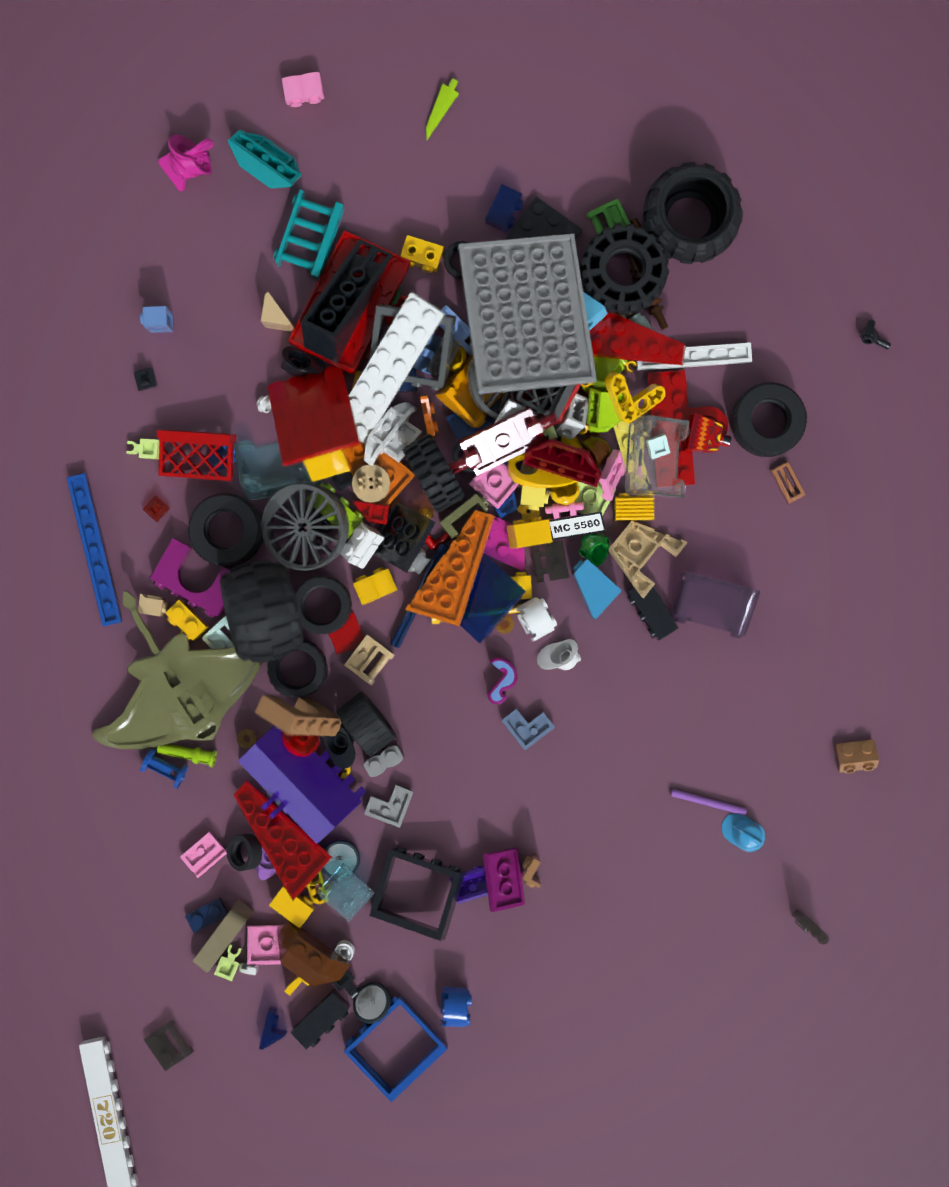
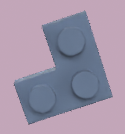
(525, 732)

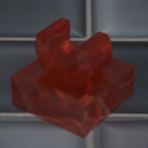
(156, 508)

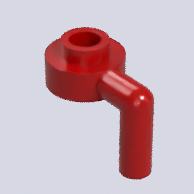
(433, 545)

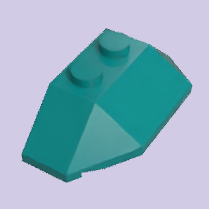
(264, 159)

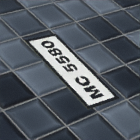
(577, 525)

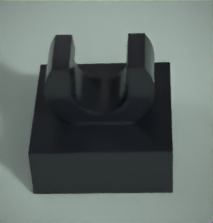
(145, 379)

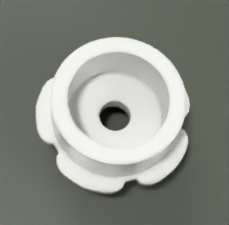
(264, 404)

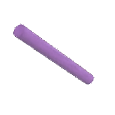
(708, 802)

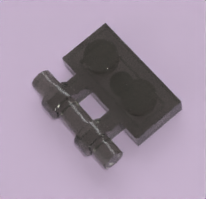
(555, 559)

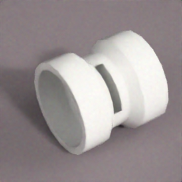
(345, 947)

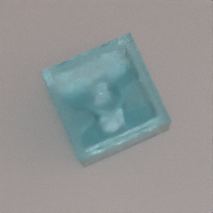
(345, 892)

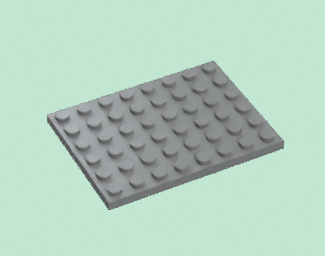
(526, 313)

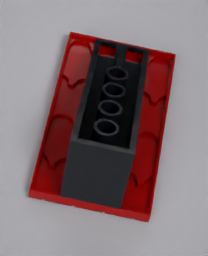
(343, 305)

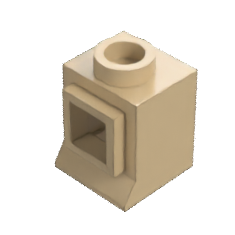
(152, 605)

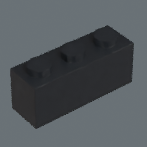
(653, 612)
(320, 1019)

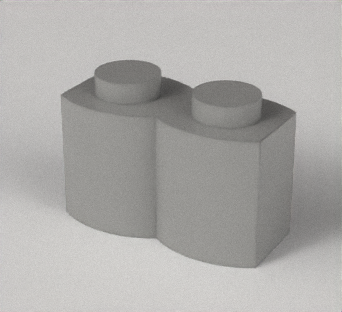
(388, 758)

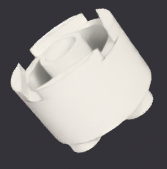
(535, 618)

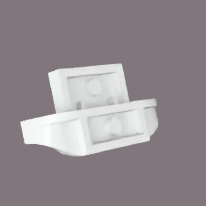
(392, 434)

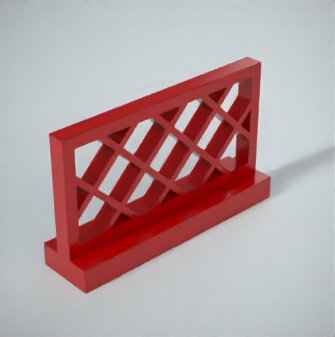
(192, 438)

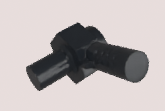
(870, 335)

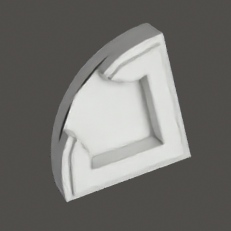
(248, 969)

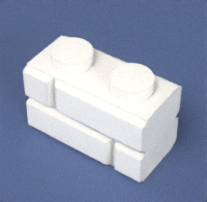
(362, 545)

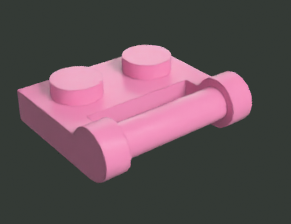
(611, 474)

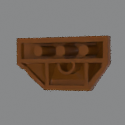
(309, 957)

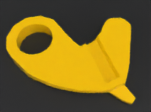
(541, 478)

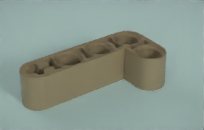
(223, 936)

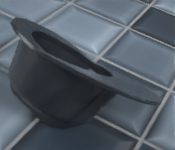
(298, 362)
(340, 748)

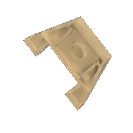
(635, 548)

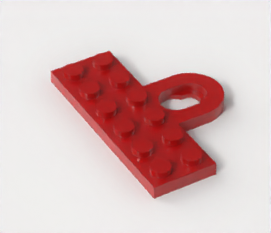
(676, 407)

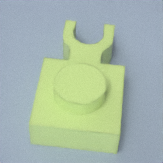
(147, 448)
(227, 966)

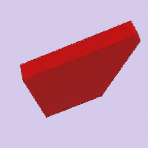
(373, 512)

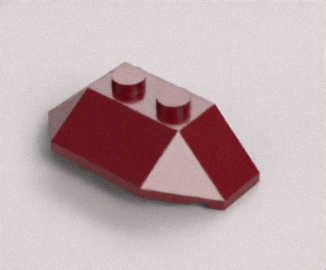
(564, 461)

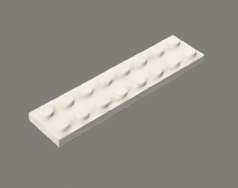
(393, 362)

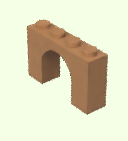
(303, 719)

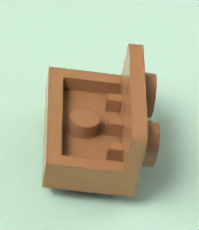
(857, 756)
(529, 868)

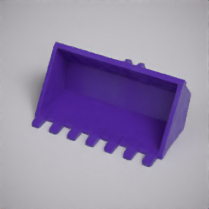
(301, 785)

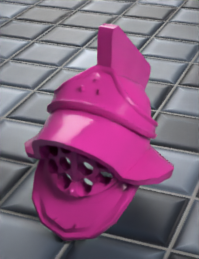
(186, 160)

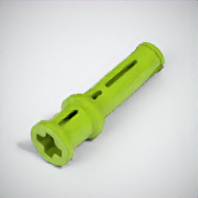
(196, 755)

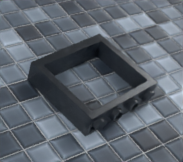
(434, 864)

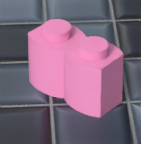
(303, 89)

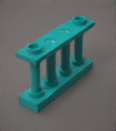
(328, 231)

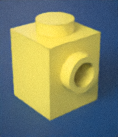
(534, 497)

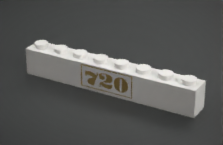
(107, 1113)

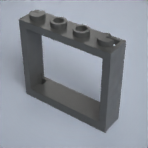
(417, 381)

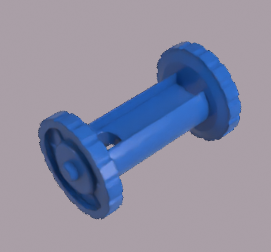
(164, 768)

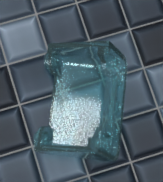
(263, 472)

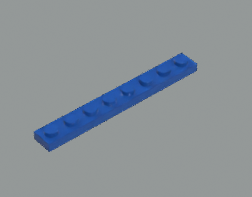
(94, 549)

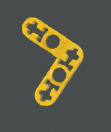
(631, 403)

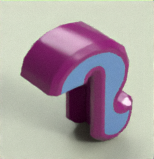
(505, 682)

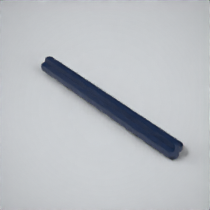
(409, 616)

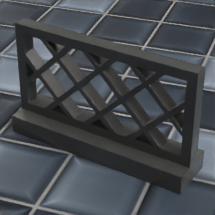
(557, 404)

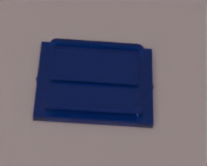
(490, 599)

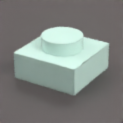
(657, 446)

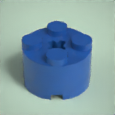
(455, 1007)

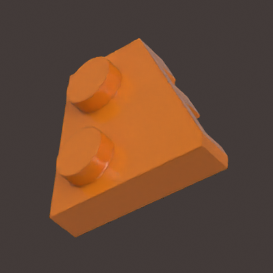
(428, 409)

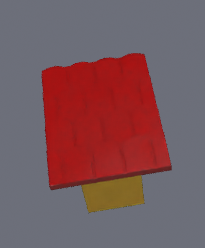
(314, 421)

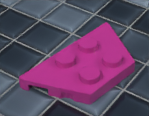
(498, 546)

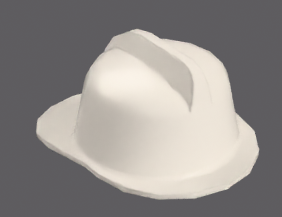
(559, 655)

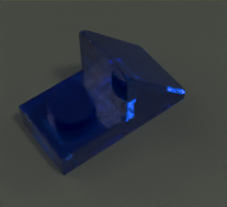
(271, 1034)

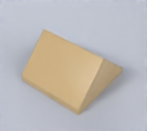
(273, 317)

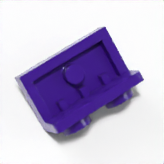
(473, 885)

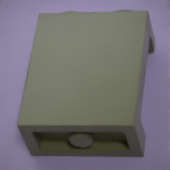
(462, 511)

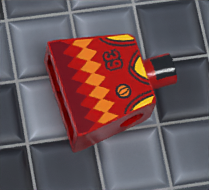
(705, 435)

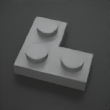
(392, 811)

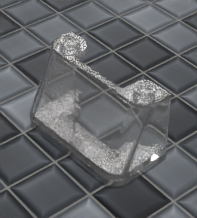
(658, 475)

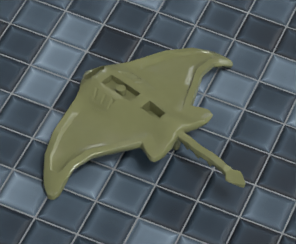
(178, 692)

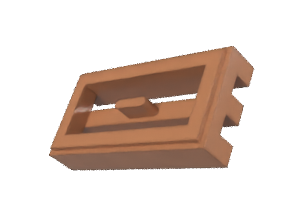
(785, 478)

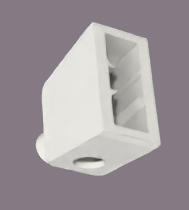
(573, 421)

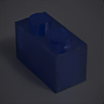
(504, 208)

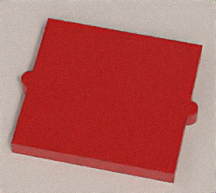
(348, 636)

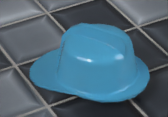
(743, 832)

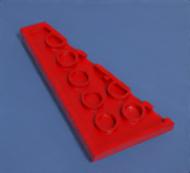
(626, 340)

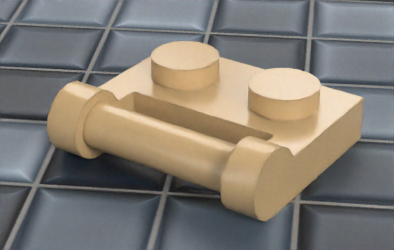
(363, 656)

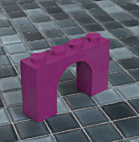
(168, 575)

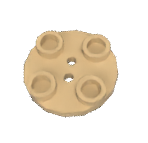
(380, 483)

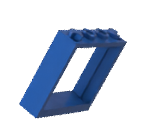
(394, 1091)

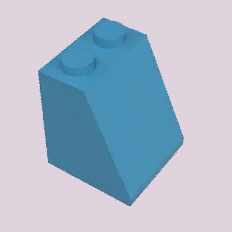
(594, 587)

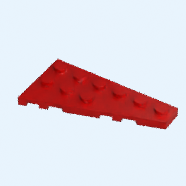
(288, 847)

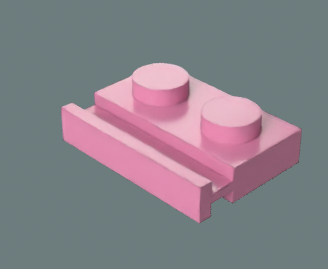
(203, 854)

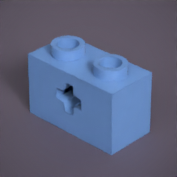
(157, 319)

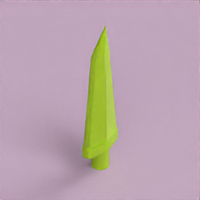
(443, 102)

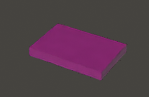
(504, 879)

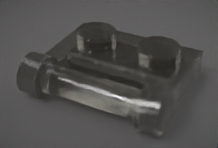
(806, 925)
(164, 1049)

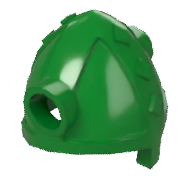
(595, 548)

